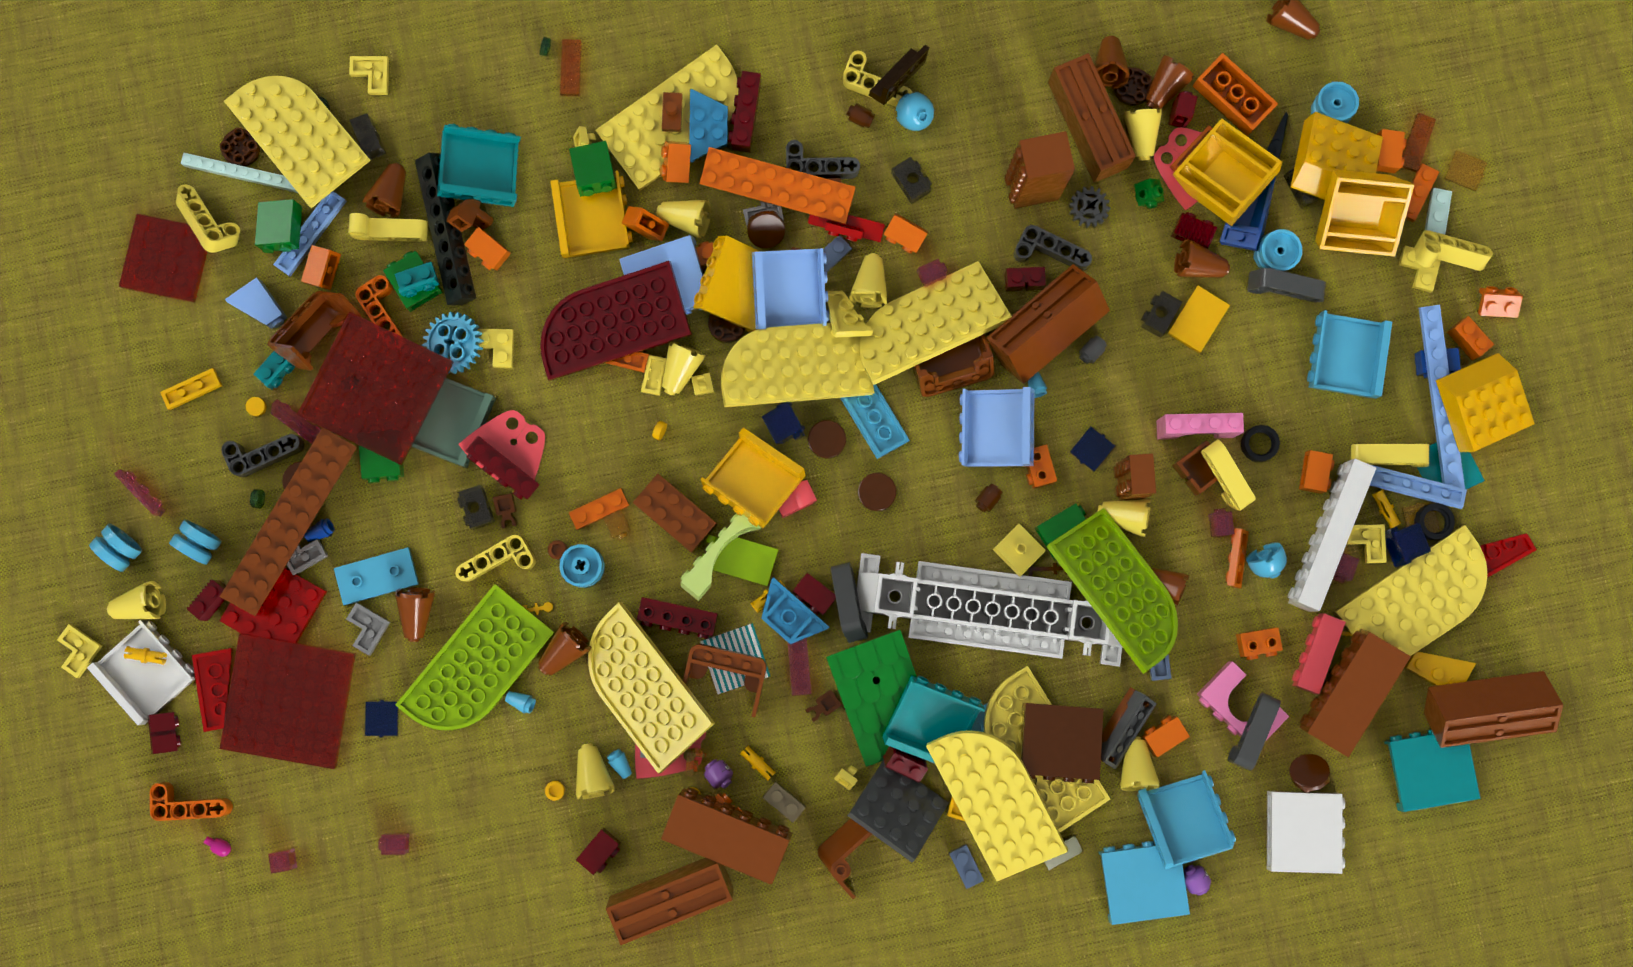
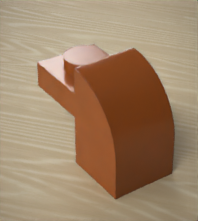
(469, 214)

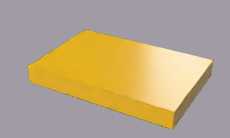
(1198, 319)

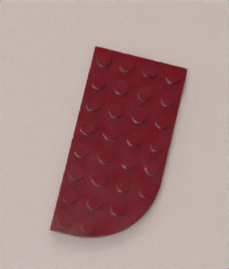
(613, 321)

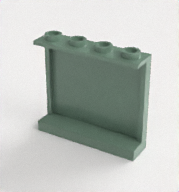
(451, 419)

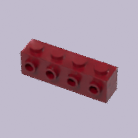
(746, 111)
(501, 467)
(678, 617)

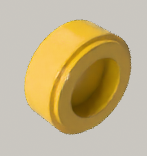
(256, 406)
(659, 430)
(555, 790)

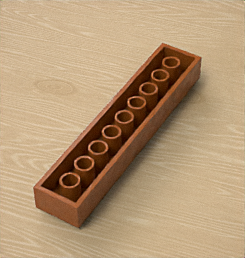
(288, 522)

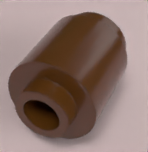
(860, 115)
(988, 498)

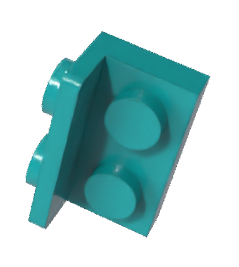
(417, 279)
(273, 370)

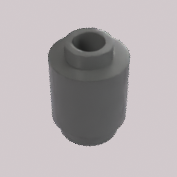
(1092, 350)

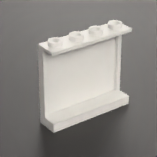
(139, 686)
(1305, 832)

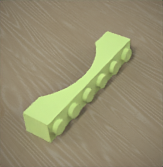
(699, 579)

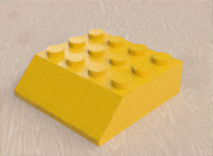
(1329, 146)
(1227, 172)
(1363, 213)
(1484, 403)

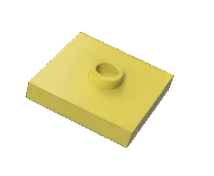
(1019, 550)

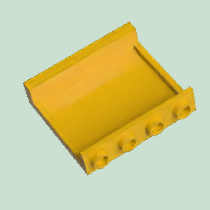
(590, 222)
(728, 283)
(754, 479)

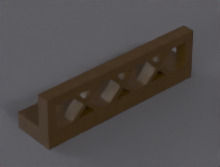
(899, 75)

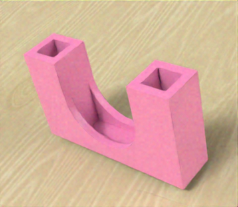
(1220, 424)
(1216, 695)

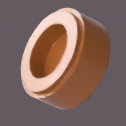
(557, 549)

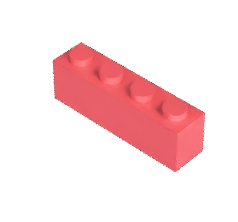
(1318, 653)

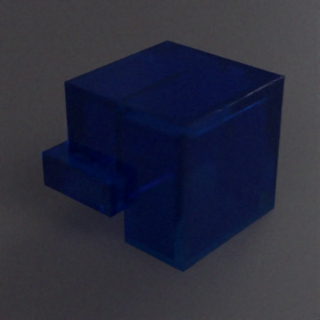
(783, 423)
(1406, 543)

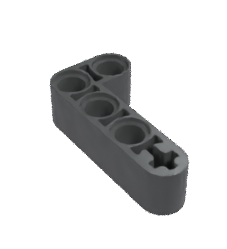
(821, 163)
(1055, 251)
(1286, 284)
(265, 451)
(848, 603)
(1255, 732)

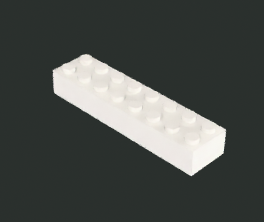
(1331, 535)

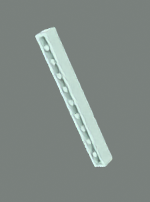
(236, 171)

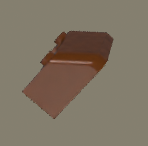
(309, 326)
(706, 656)
(838, 847)

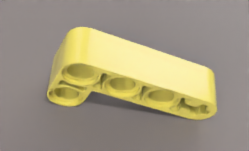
(863, 77)
(386, 229)
(210, 235)
(1452, 250)
(1392, 454)
(1236, 490)
(492, 561)

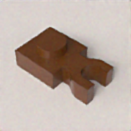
(505, 506)
(826, 704)

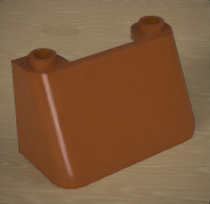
(956, 368)

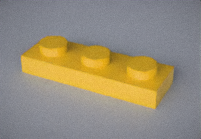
(191, 389)

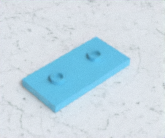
(876, 422)
(376, 576)

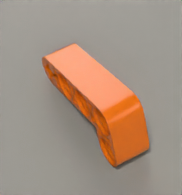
(374, 302)
(191, 806)

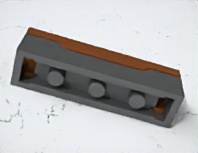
(1125, 726)

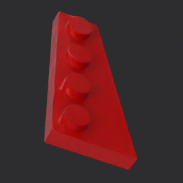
(1506, 552)
(212, 683)

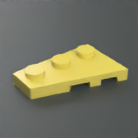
(844, 318)

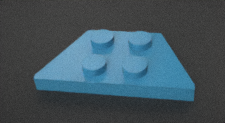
(707, 124)
(789, 615)

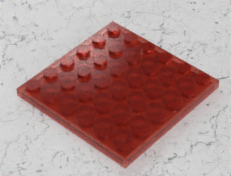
(375, 388)
(287, 701)

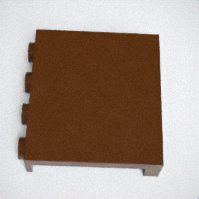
(1062, 742)

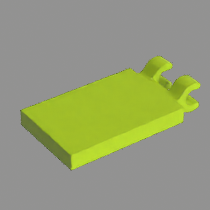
(745, 560)

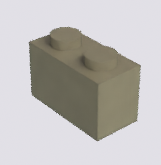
(784, 801)

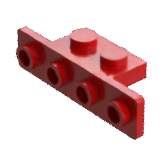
(854, 229)

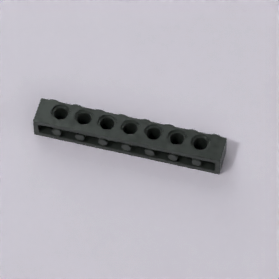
(446, 238)

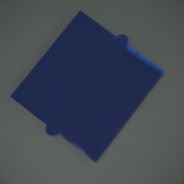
(1092, 449)
(381, 719)

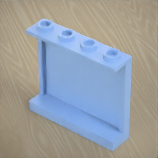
(684, 264)
(789, 288)
(997, 428)

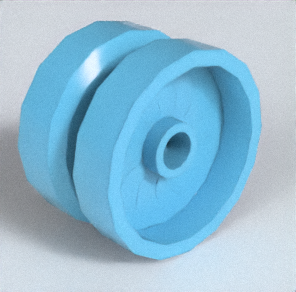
(1336, 101)
(1288, 249)
(195, 542)
(115, 547)
(571, 562)

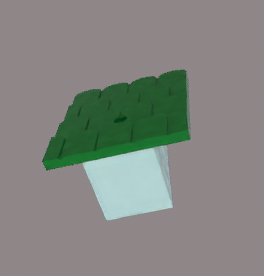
(871, 704)

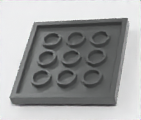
(898, 811)

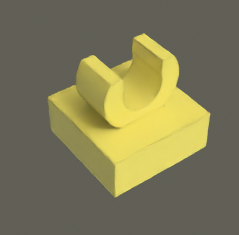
(582, 138)
(702, 384)
(846, 777)

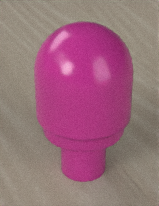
(218, 846)

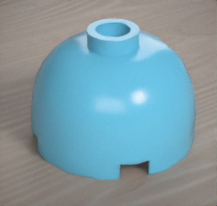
(915, 111)
(1268, 561)

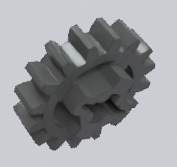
(1093, 213)

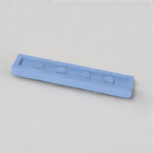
(311, 232)
(1418, 487)

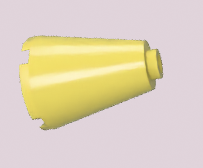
(1143, 131)
(686, 215)
(870, 283)
(680, 366)
(1129, 514)
(139, 603)
(1138, 768)
(592, 774)

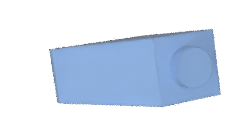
(258, 303)

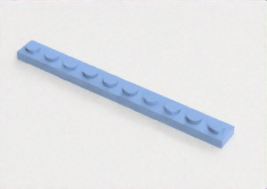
(1437, 368)

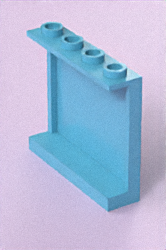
(1349, 355)
(1186, 820)
(1140, 886)

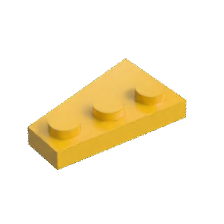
(1439, 669)

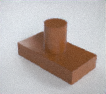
(672, 112)

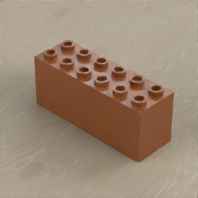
(1091, 118)
(1039, 170)
(1048, 323)
(1354, 691)
(1492, 709)
(727, 835)
(669, 899)

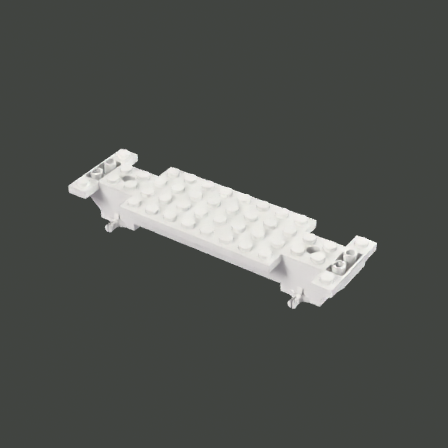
(984, 609)

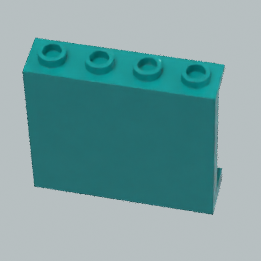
(478, 165)
(928, 713)
(1431, 774)

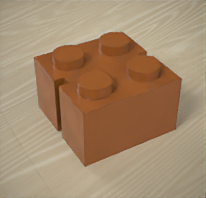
(1196, 470)

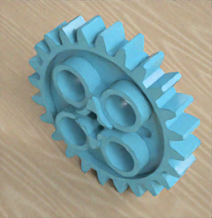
(468, 345)

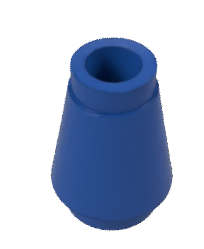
(320, 530)

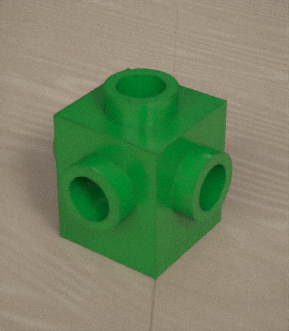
(1149, 193)

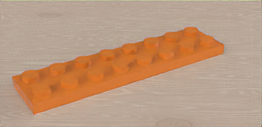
(777, 185)

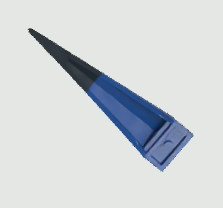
(1251, 225)

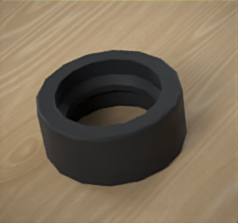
(1275, 443)
(1448, 519)

